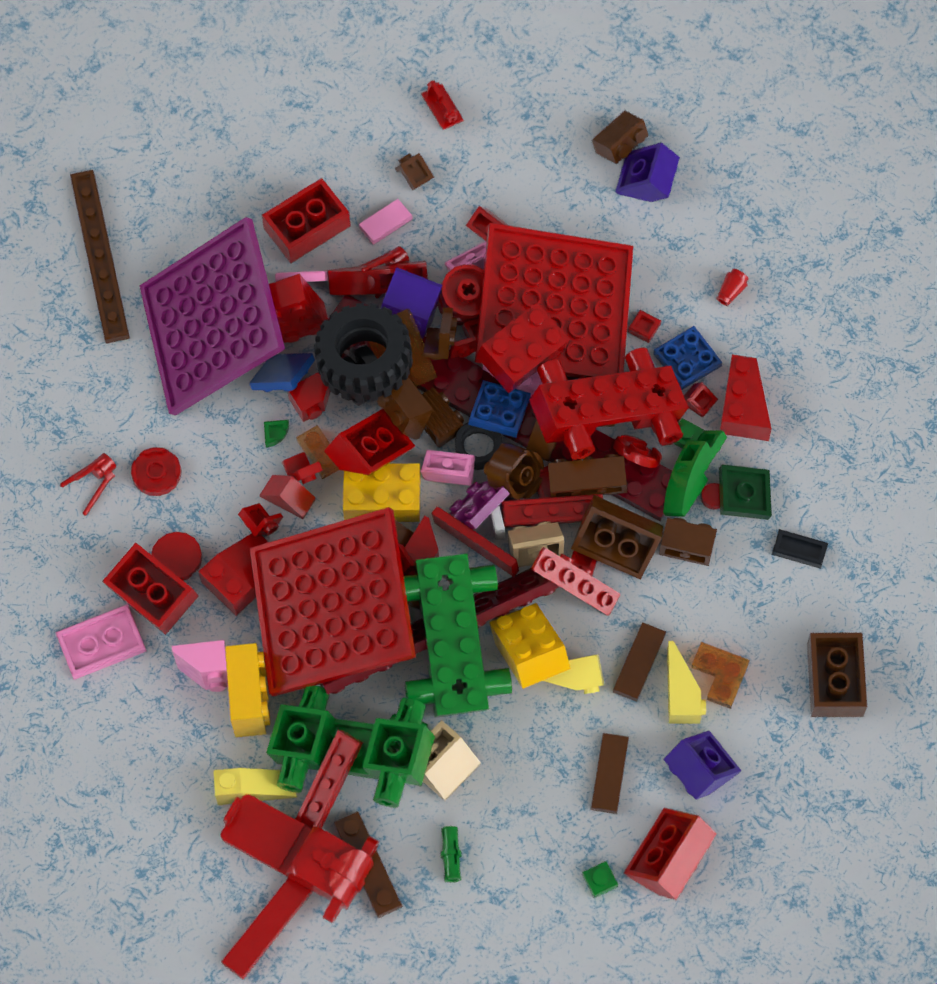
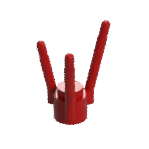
(394, 256)
(100, 468)

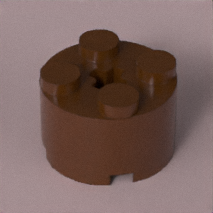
(515, 470)

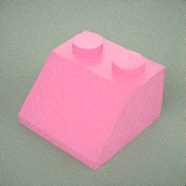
(203, 663)

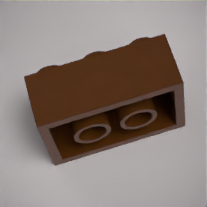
(837, 674)

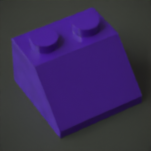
(648, 173)
(413, 293)
(701, 764)

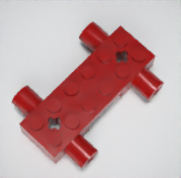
(576, 407)

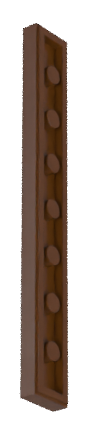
(99, 256)

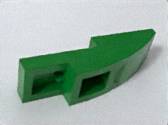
(688, 472)

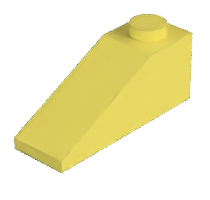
(584, 675)
(683, 691)
(248, 781)

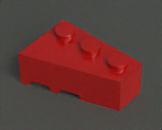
(745, 404)

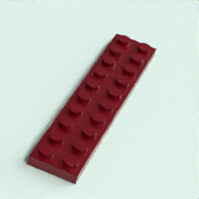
(510, 594)

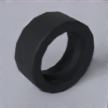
(467, 430)

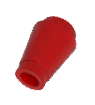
(732, 286)

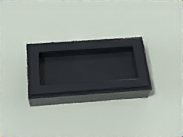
(800, 548)

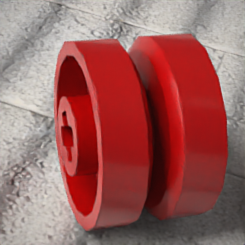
(460, 281)

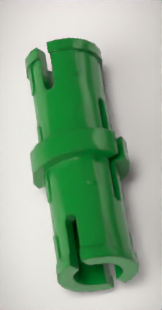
(451, 854)

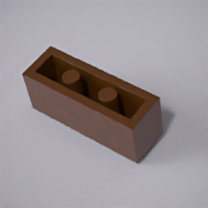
(588, 476)

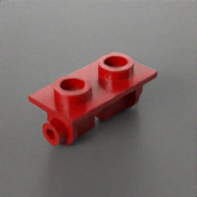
(441, 105)

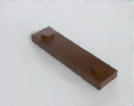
(377, 883)

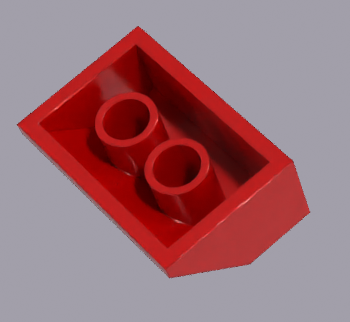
(368, 445)
(670, 852)

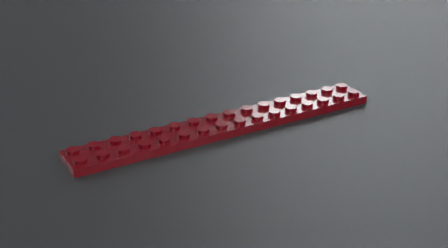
(461, 383)

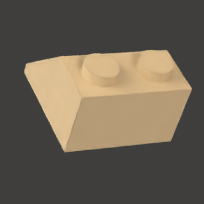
(528, 541)

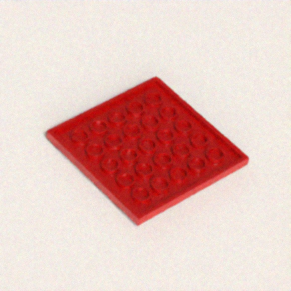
(573, 279)
(332, 602)

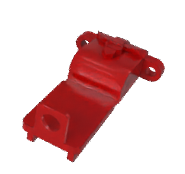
(300, 853)

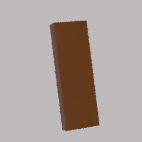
(639, 662)
(609, 773)

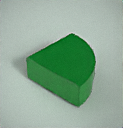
(275, 431)

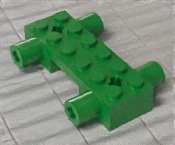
(453, 636)
(391, 749)

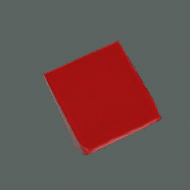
(700, 399)

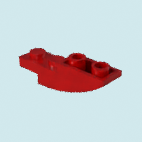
(374, 281)

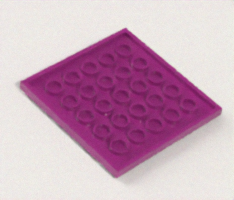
(211, 316)

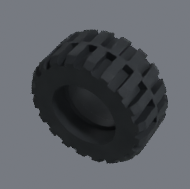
(360, 325)

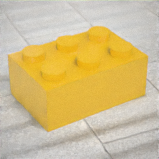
(390, 486)
(529, 645)
(247, 690)

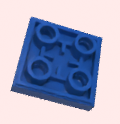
(688, 356)
(282, 372)
(498, 409)

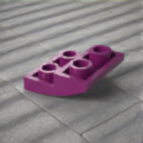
(478, 503)

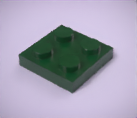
(745, 492)

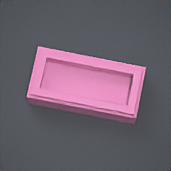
(385, 221)

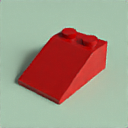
(231, 574)

